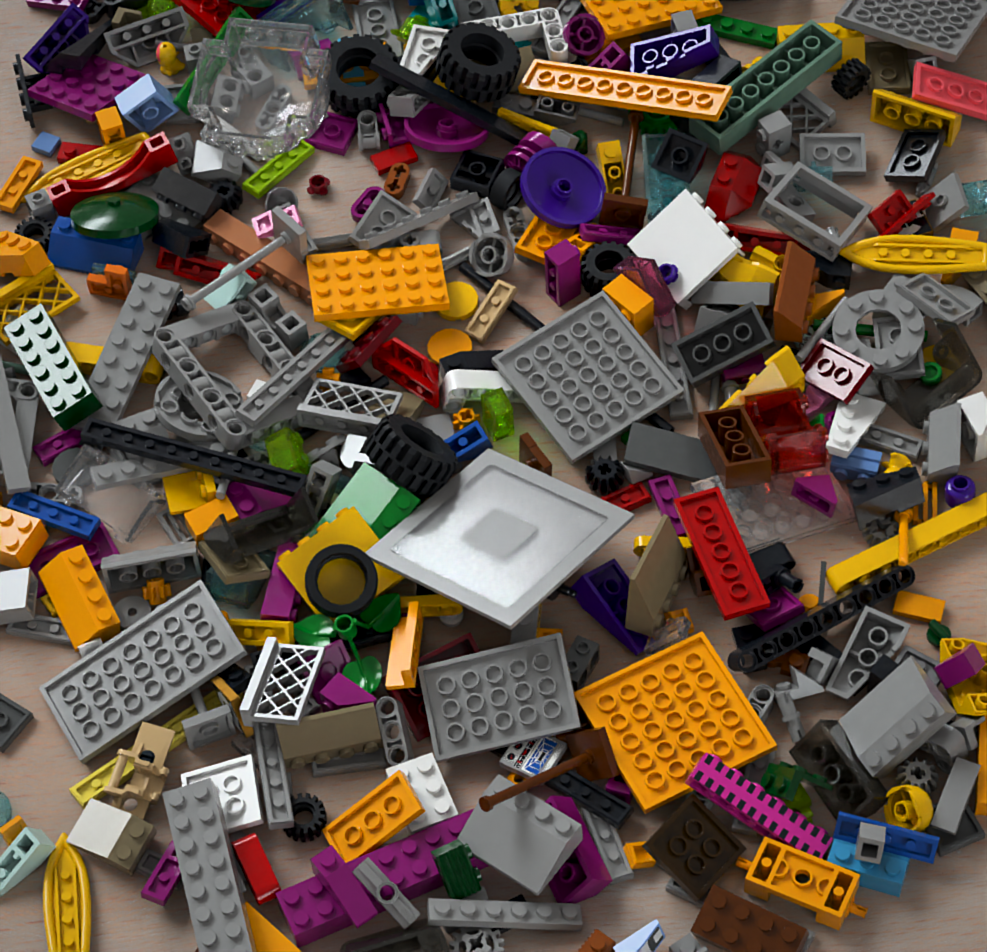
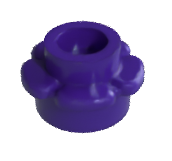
(668, 268)

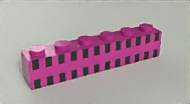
(755, 807)

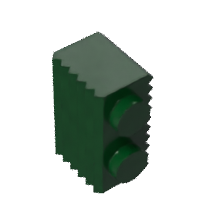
(456, 869)

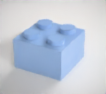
(146, 104)

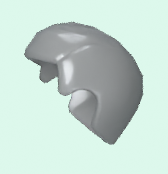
(279, 197)

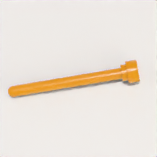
(903, 519)

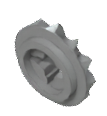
(873, 537)

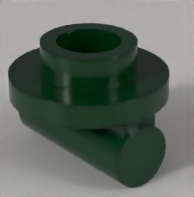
(582, 145)
(936, 632)

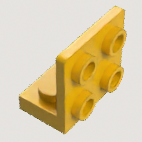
(188, 491)

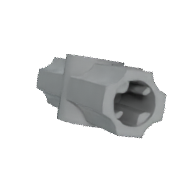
(374, 880)

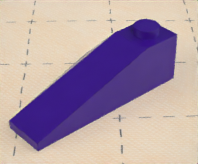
(605, 597)

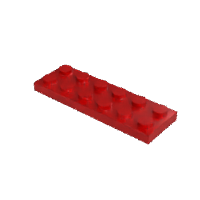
(721, 553)

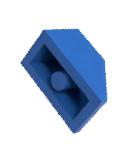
(469, 442)

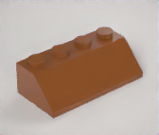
(794, 294)

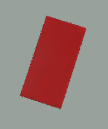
(399, 154)

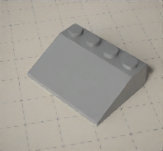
(896, 718)
(521, 837)

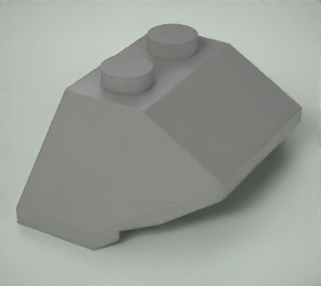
(137, 40)

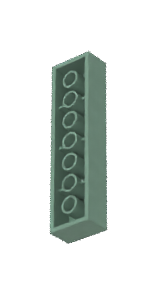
(770, 85)

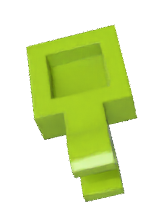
(801, 803)

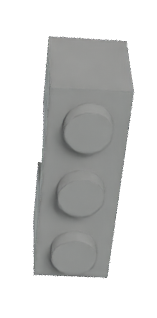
(287, 326)

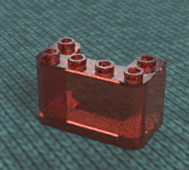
(786, 431)

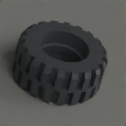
(352, 53)
(472, 79)
(411, 455)

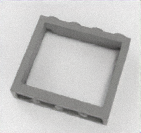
(803, 229)

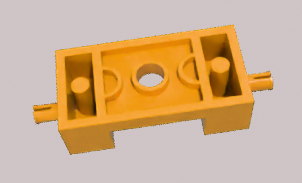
(827, 892)

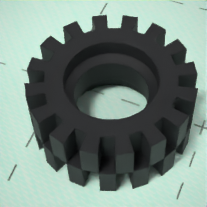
(851, 78)
(36, 227)
(313, 827)

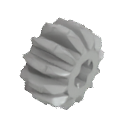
(911, 770)

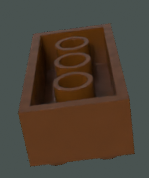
(734, 447)
(744, 926)

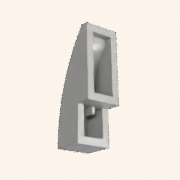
(955, 796)

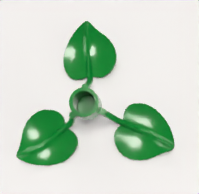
(382, 615)

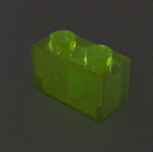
(497, 414)
(286, 451)

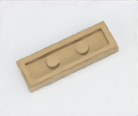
(490, 311)

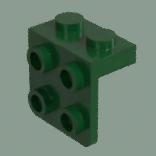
(785, 778)

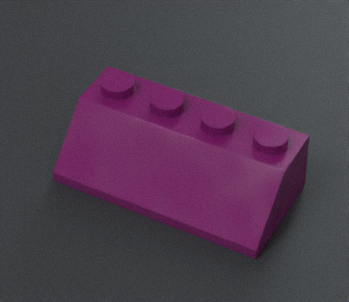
(584, 871)

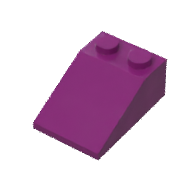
(253, 500)

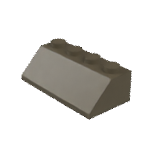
(330, 735)

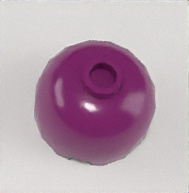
(583, 35)

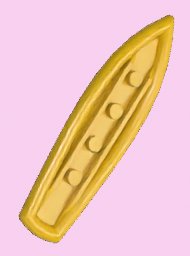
(93, 163)
(917, 254)
(66, 900)

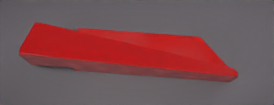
(768, 239)
(200, 268)

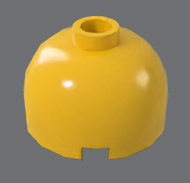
(909, 808)

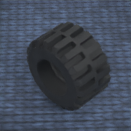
(599, 259)

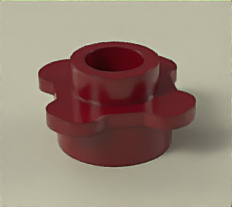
(318, 185)

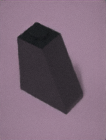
(181, 238)

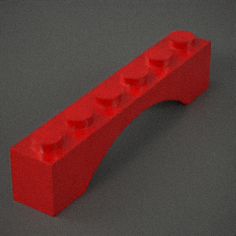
(149, 159)

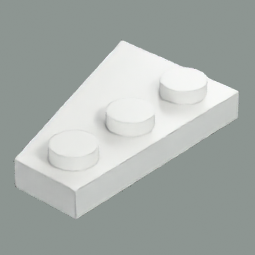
(422, 48)

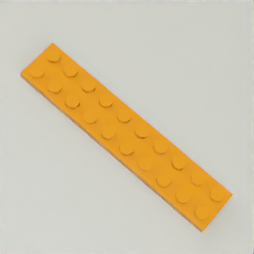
(626, 90)

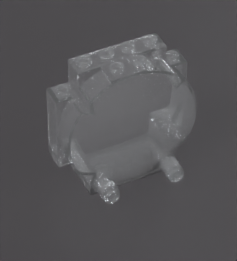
(261, 87)

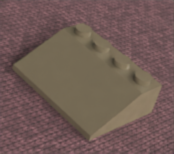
(656, 580)

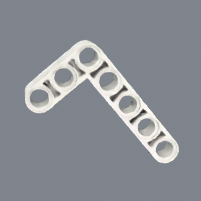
(532, 25)

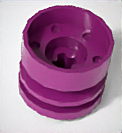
(527, 147)

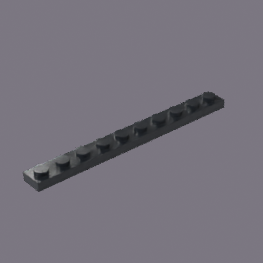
(193, 457)

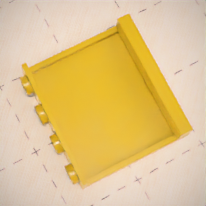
(340, 579)

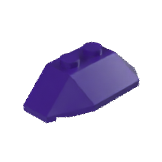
(63, 33)

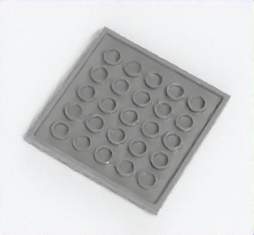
(927, 26)
(587, 376)

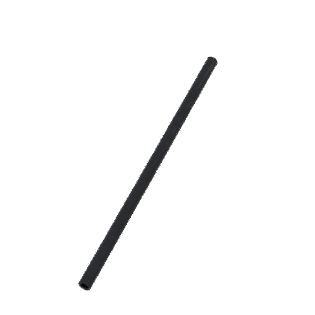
(536, 324)

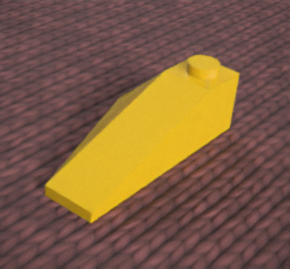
(738, 271)
(780, 374)

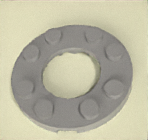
(892, 304)
(172, 418)

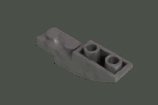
(544, 109)

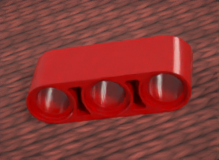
(256, 868)

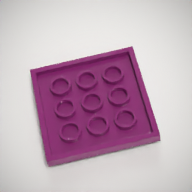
(86, 89)

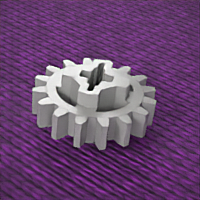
(477, 937)

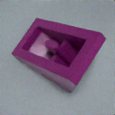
(816, 492)
(960, 666)

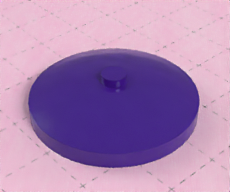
(562, 187)

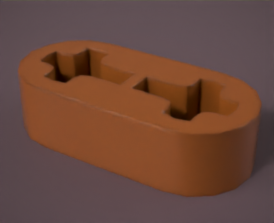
(401, 182)

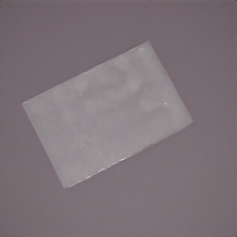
(772, 515)

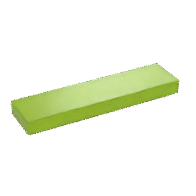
(277, 170)

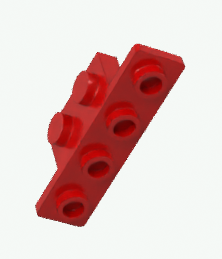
(896, 211)

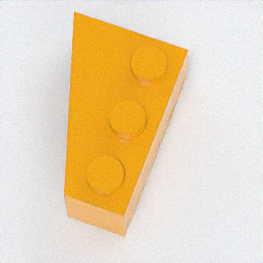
(21, 255)

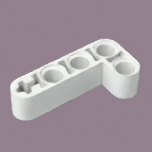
(470, 385)

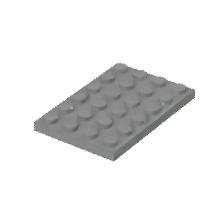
(499, 697)

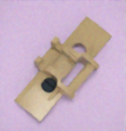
(149, 774)

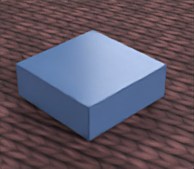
(46, 144)

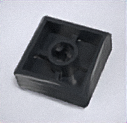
(476, 173)

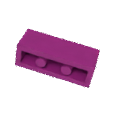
(562, 272)

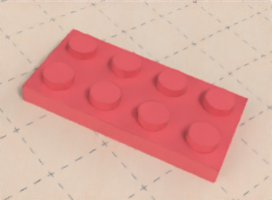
(950, 90)

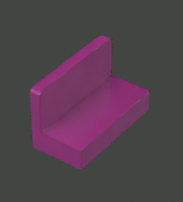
(745, 370)

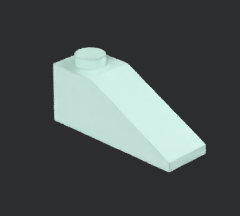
(23, 857)

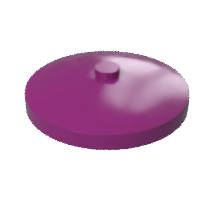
(443, 130)

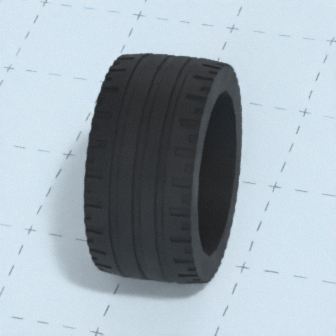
(336, 552)

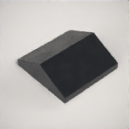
(680, 156)

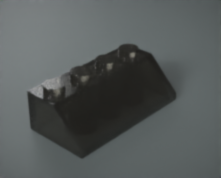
(829, 753)

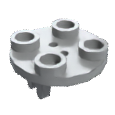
(330, 453)

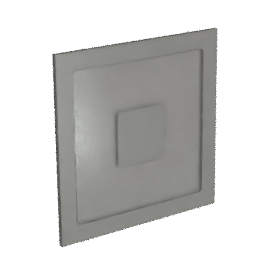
(499, 537)

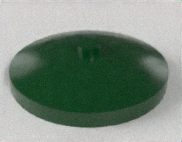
(114, 215)

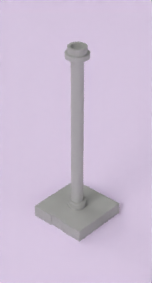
(286, 234)
(207, 725)

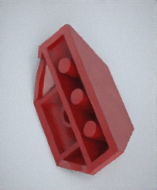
(733, 185)
(409, 370)

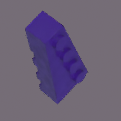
(674, 52)

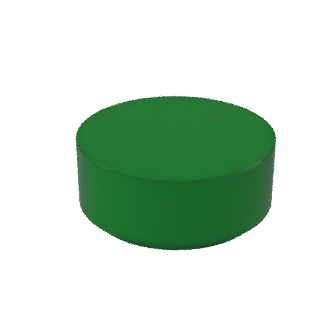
(933, 374)

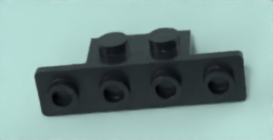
(24, 83)

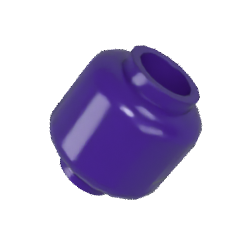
(959, 490)

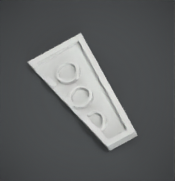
(852, 423)

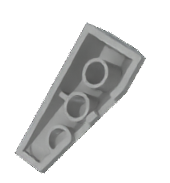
(871, 638)

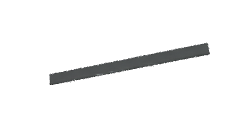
(822, 585)

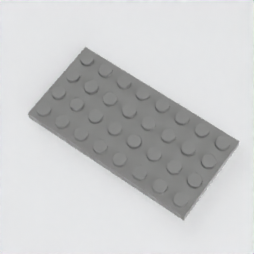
(142, 671)

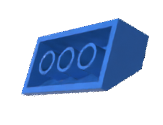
(79, 252)

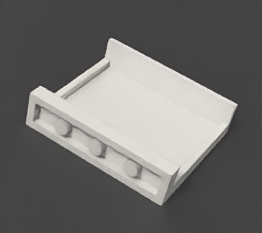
(690, 240)

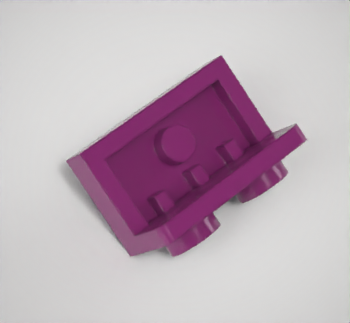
(392, 127)

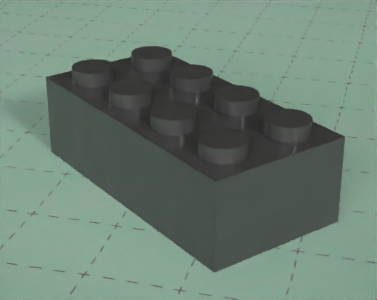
(723, 344)

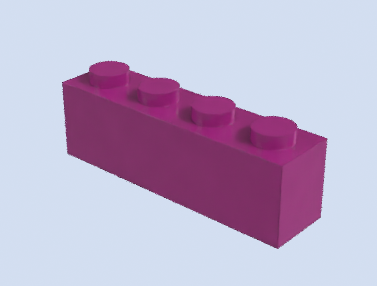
(280, 596)

